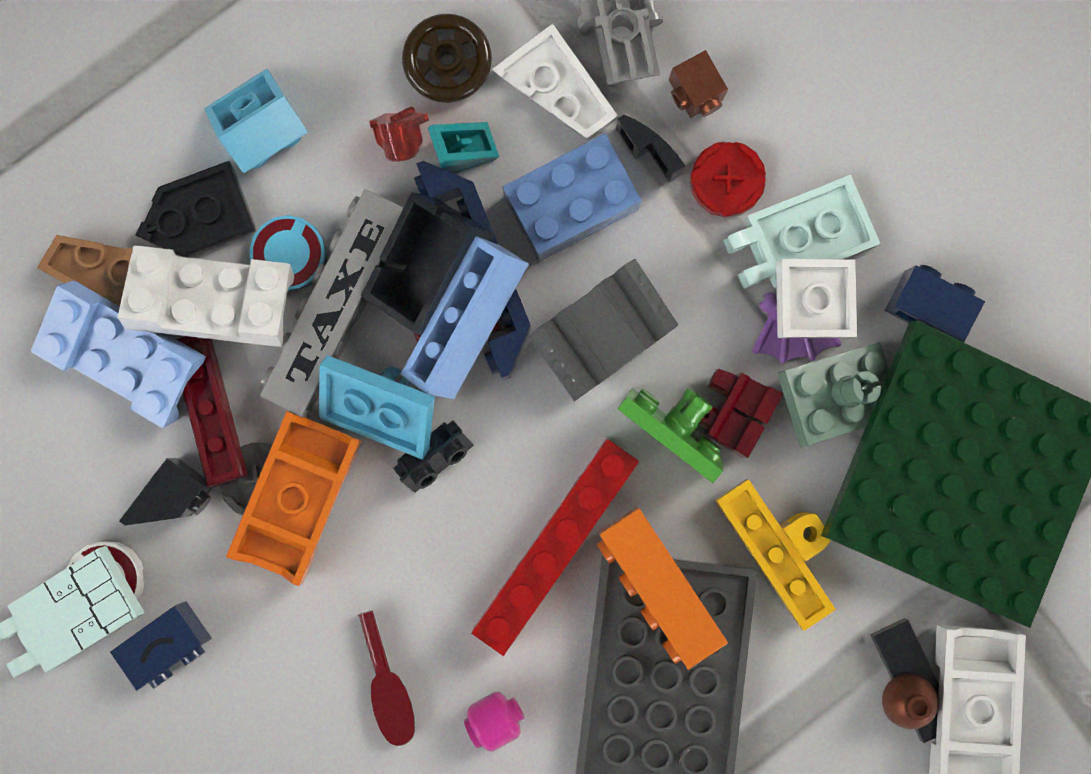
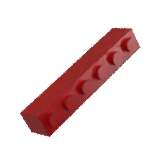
(554, 547)

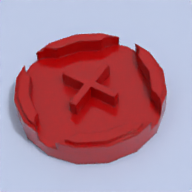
(727, 179)

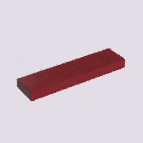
(212, 418)

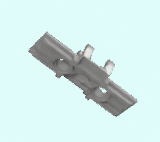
(628, 56)

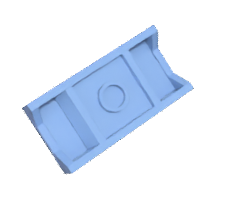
(139, 365)

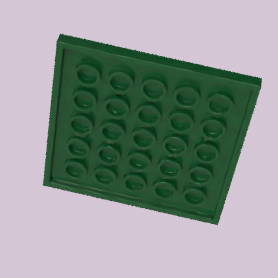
(966, 474)

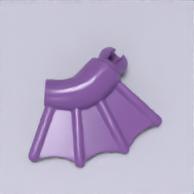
(786, 348)

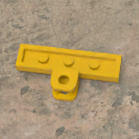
(780, 551)

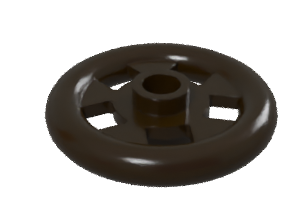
(464, 32)

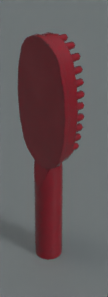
(388, 694)

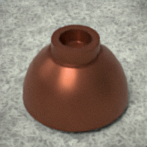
(910, 701)

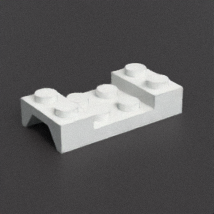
(205, 297)
(978, 701)

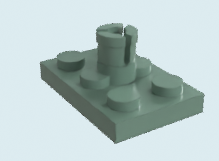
(834, 393)

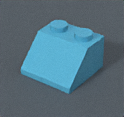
(255, 121)

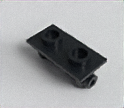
(448, 448)

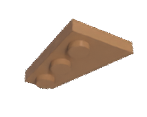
(90, 264)

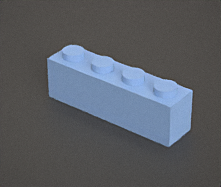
(464, 318)

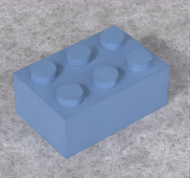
(572, 197)

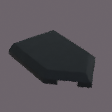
(198, 212)

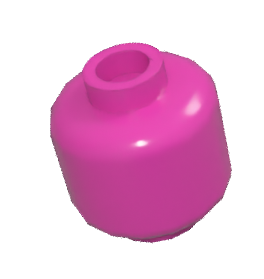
(493, 721)

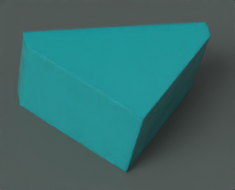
(463, 145)

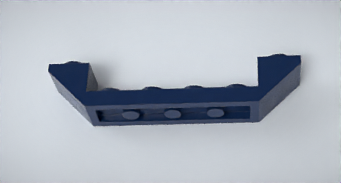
(448, 186)

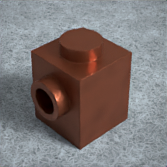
(697, 86)

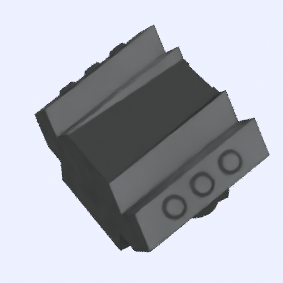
(604, 330)

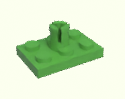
(676, 428)

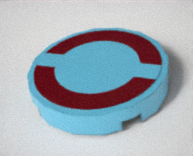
(291, 242)

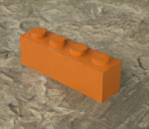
(662, 588)

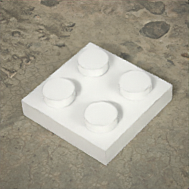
(816, 298)

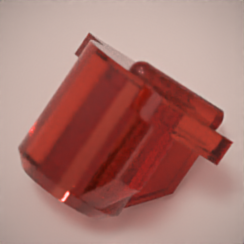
(399, 133)

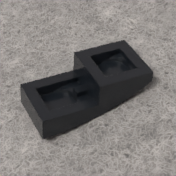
(642, 139)

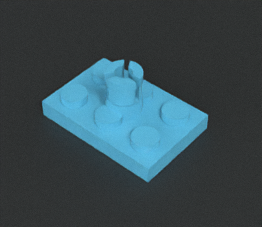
(376, 406)

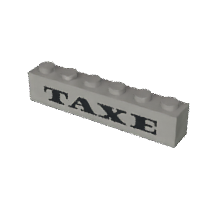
(333, 306)

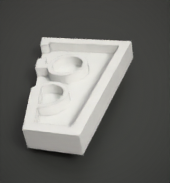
(558, 82)

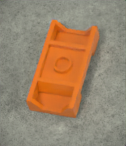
(294, 497)

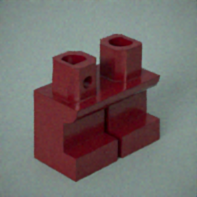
(746, 398)

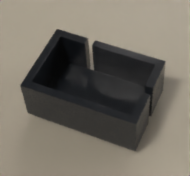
(431, 244)

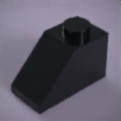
(170, 494)

